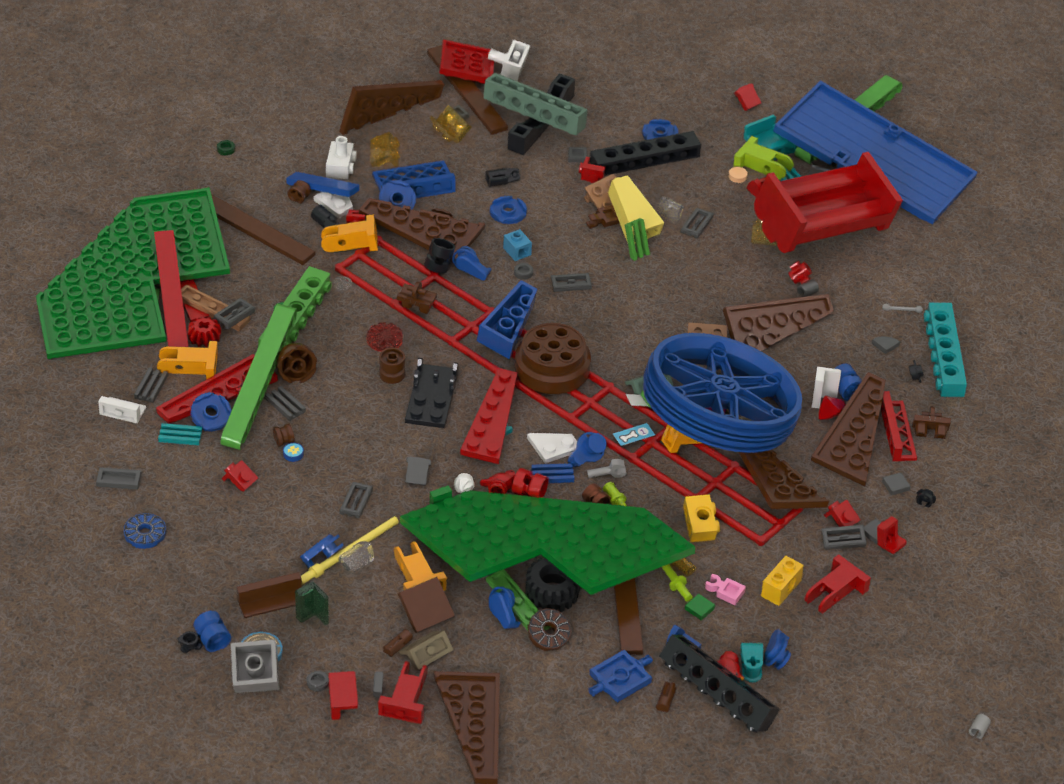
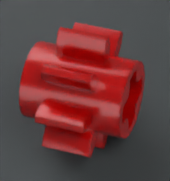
(800, 272)

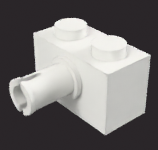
(511, 61)
(340, 159)

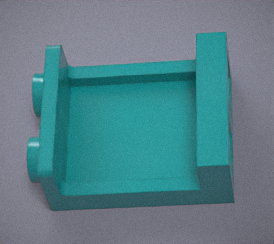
(766, 137)

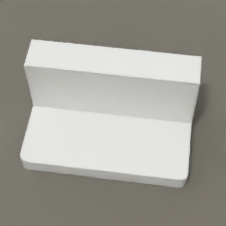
(826, 384)
(121, 409)

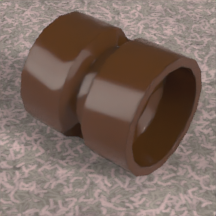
(392, 365)

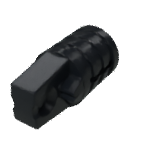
(501, 176)
(323, 216)

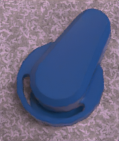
(469, 262)
(588, 449)
(326, 545)
(501, 607)
(776, 650)

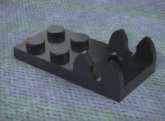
(431, 394)

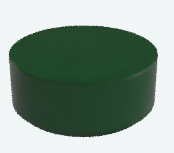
(226, 147)

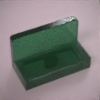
(311, 602)

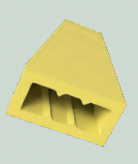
(632, 205)

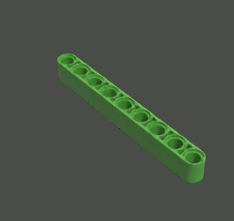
(872, 98)
(258, 377)

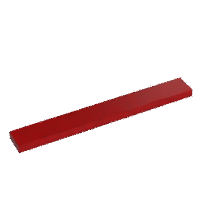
(171, 289)

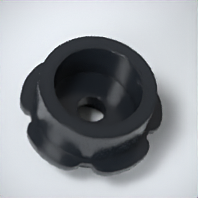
(925, 495)

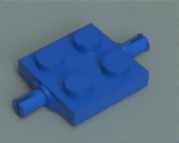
(620, 675)

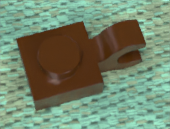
(603, 215)

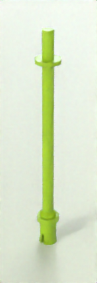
(677, 582)

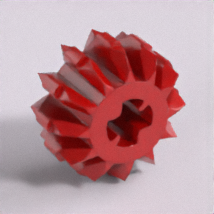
(203, 331)

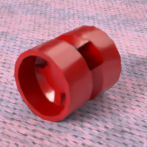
(528, 484)

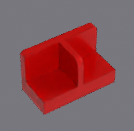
(342, 692)

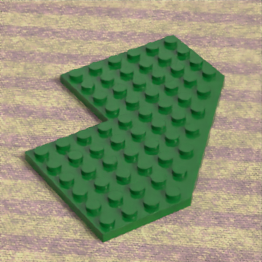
(109, 290)
(585, 540)

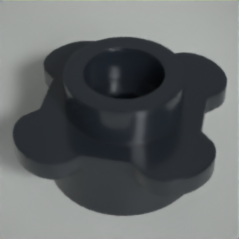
(916, 371)
(192, 637)

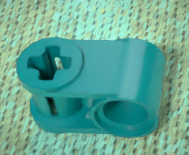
(752, 661)

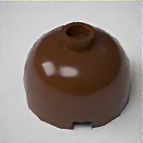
(296, 363)

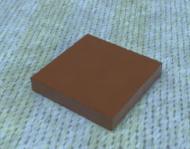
(426, 604)

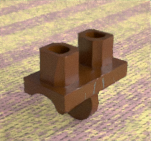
(416, 296)
(933, 421)

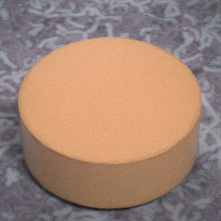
(738, 174)

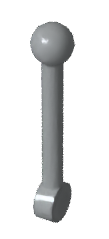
(918, 309)

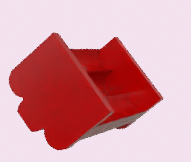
(826, 204)

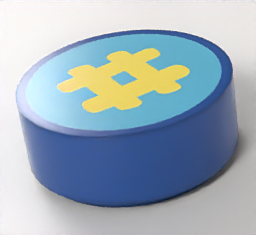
(293, 452)

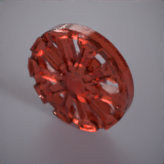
(384, 336)

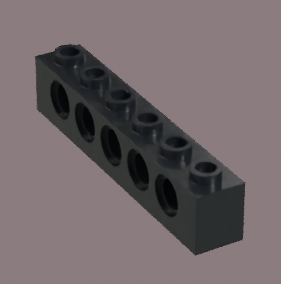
(647, 153)
(763, 710)

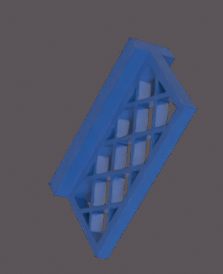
(423, 185)

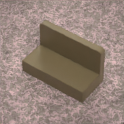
(427, 649)

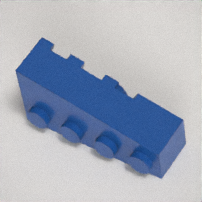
(506, 322)

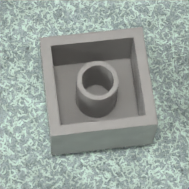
(255, 666)

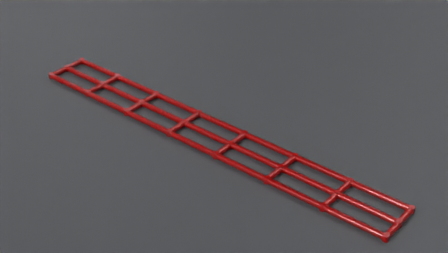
(592, 402)

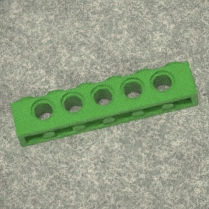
(305, 297)

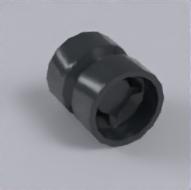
(440, 255)

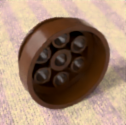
(553, 359)

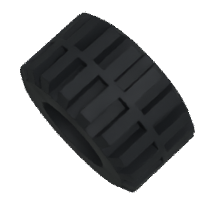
(549, 595)

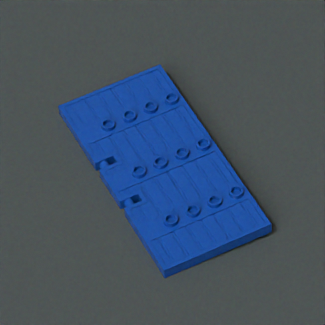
(843, 129)

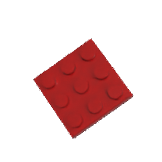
(465, 61)

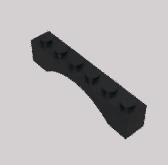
(525, 134)

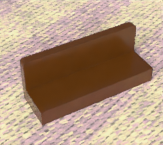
(268, 594)

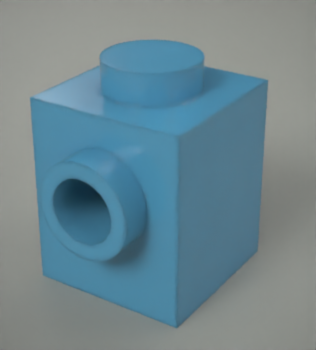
(517, 245)

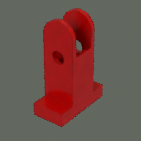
(839, 583)
(405, 697)

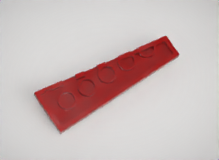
(226, 383)
(489, 426)

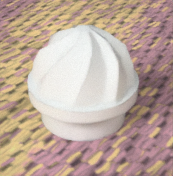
(463, 483)

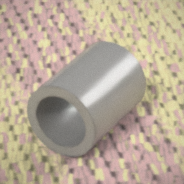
(981, 724)

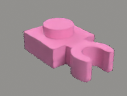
(726, 590)

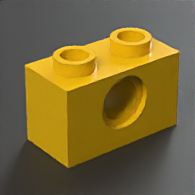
(697, 507)
(782, 580)

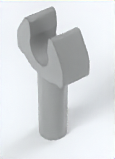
(616, 469)

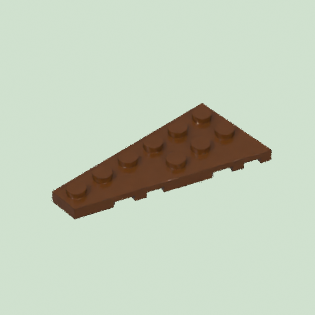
(382, 101)
(422, 225)
(772, 321)
(851, 437)
(780, 482)
(474, 714)

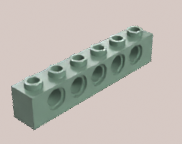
(535, 104)

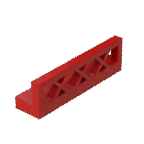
(892, 429)

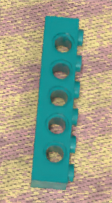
(946, 350)

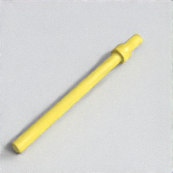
(318, 569)

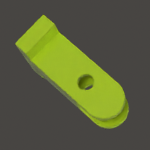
(761, 159)

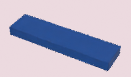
(325, 184)

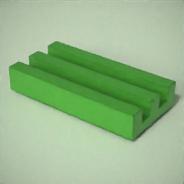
(639, 237)

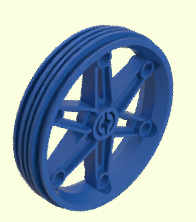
(702, 388)

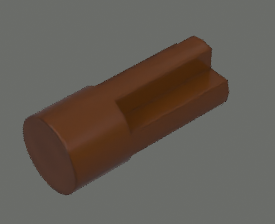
(397, 642)
(666, 697)

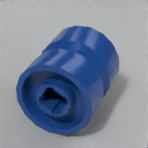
(848, 381)
(212, 631)

